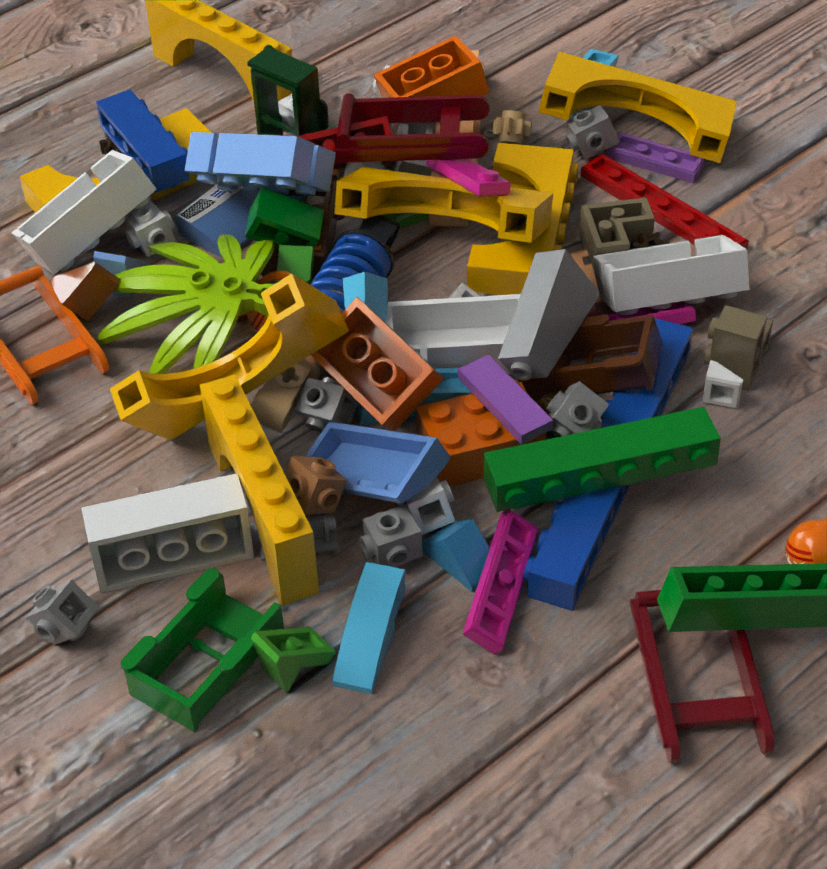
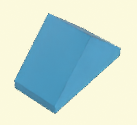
(459, 551)

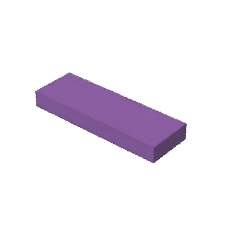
(656, 157)
(505, 399)

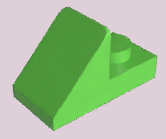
(287, 650)

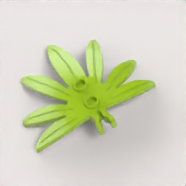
(215, 288)

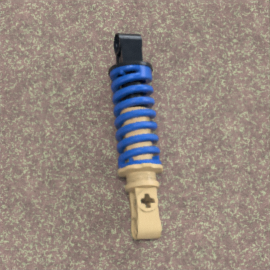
(352, 253)

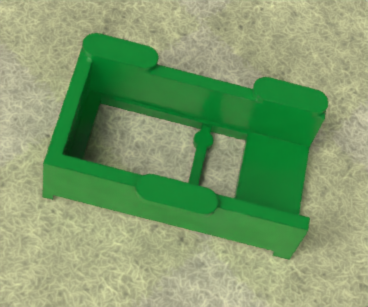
(206, 607)

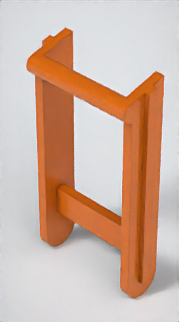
(81, 345)

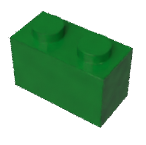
(283, 220)

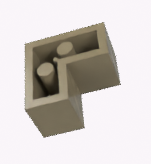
(614, 225)
(739, 342)

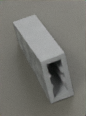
(547, 314)

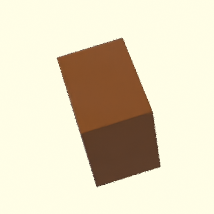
(84, 288)

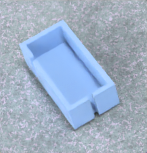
(260, 162)

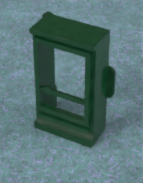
(276, 68)

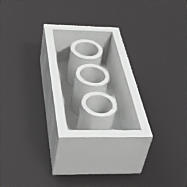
(168, 532)

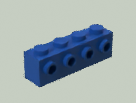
(143, 138)

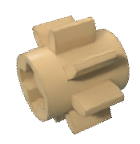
(512, 127)

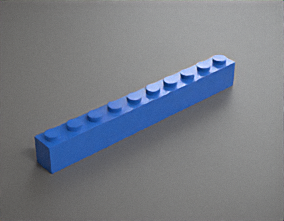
(584, 520)

